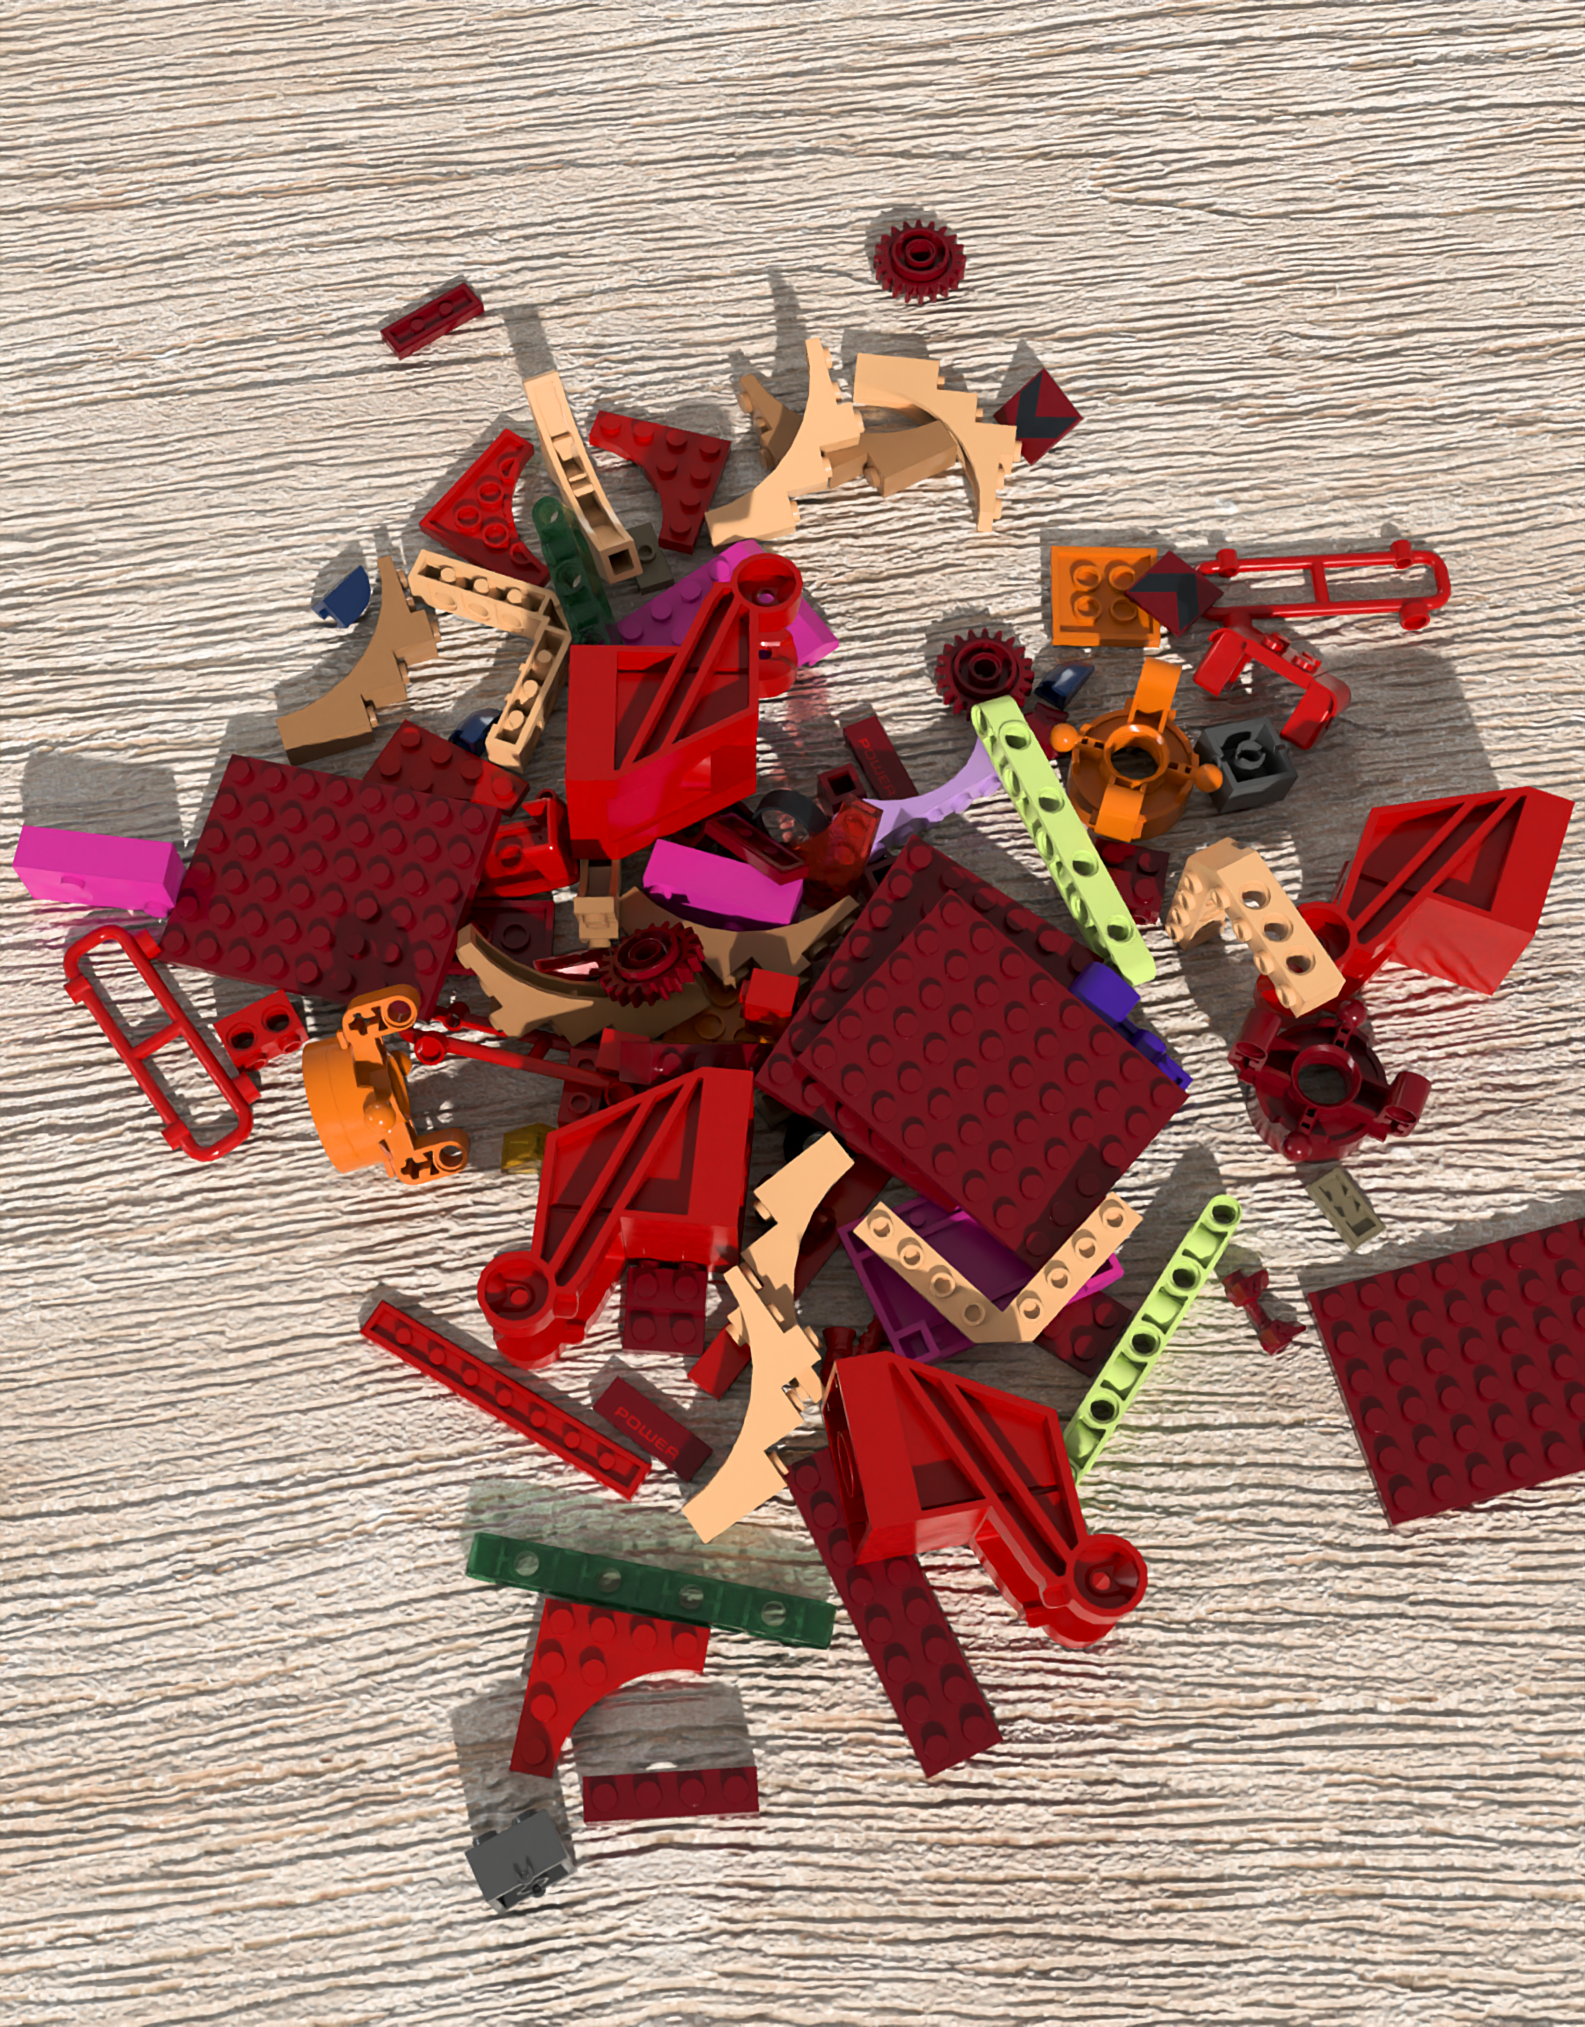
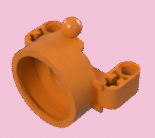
(1125, 806)
(362, 1098)

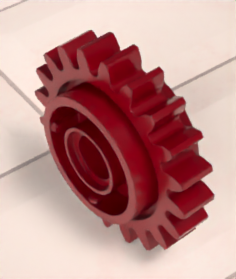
(919, 262)
(961, 664)
(651, 964)

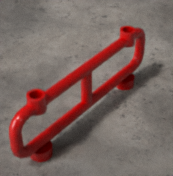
(1412, 610)
(433, 1046)
(237, 1091)

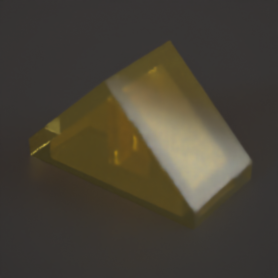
(525, 1149)

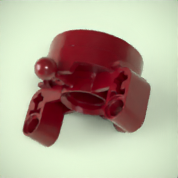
(1314, 1130)

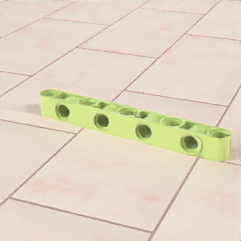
(1062, 840)
(1154, 1323)

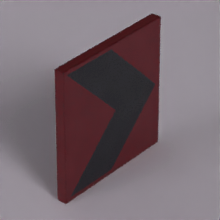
(1041, 416)
(1174, 593)

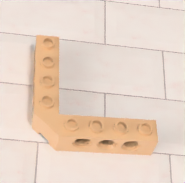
(516, 609)
(1216, 885)
(967, 1306)

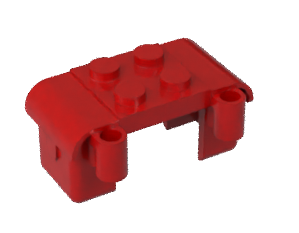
(1241, 642)
(531, 853)

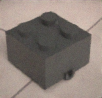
(1250, 762)
(518, 1859)

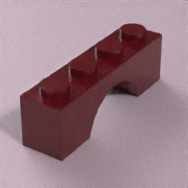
(832, 789)
(663, 1061)
(670, 1795)

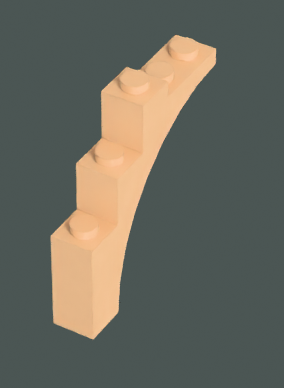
(918, 393)
(826, 427)
(574, 475)
(790, 1201)
(749, 1472)

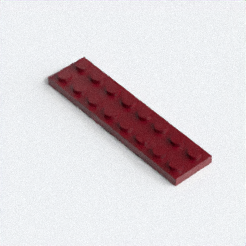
(898, 1630)

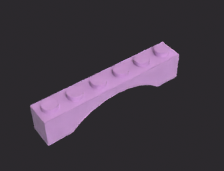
(926, 811)

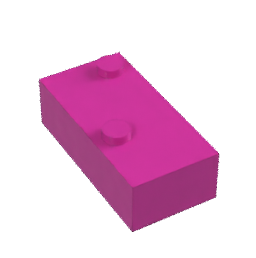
(99, 870)
(718, 890)

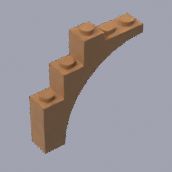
(887, 459)
(346, 713)
(599, 902)
(735, 954)
(576, 1009)

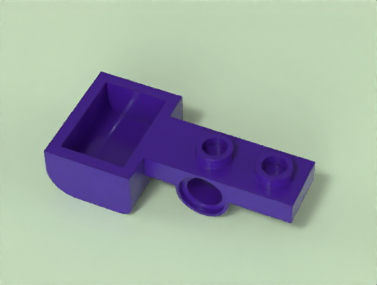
(1112, 1001)

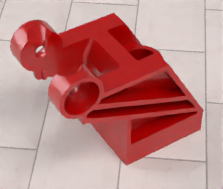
(675, 728)
(1438, 890)
(623, 1187)
(959, 1463)

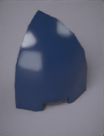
(346, 599)
(1064, 682)
(474, 730)

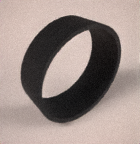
(793, 804)

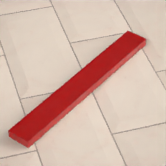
(849, 1199)
(506, 1400)

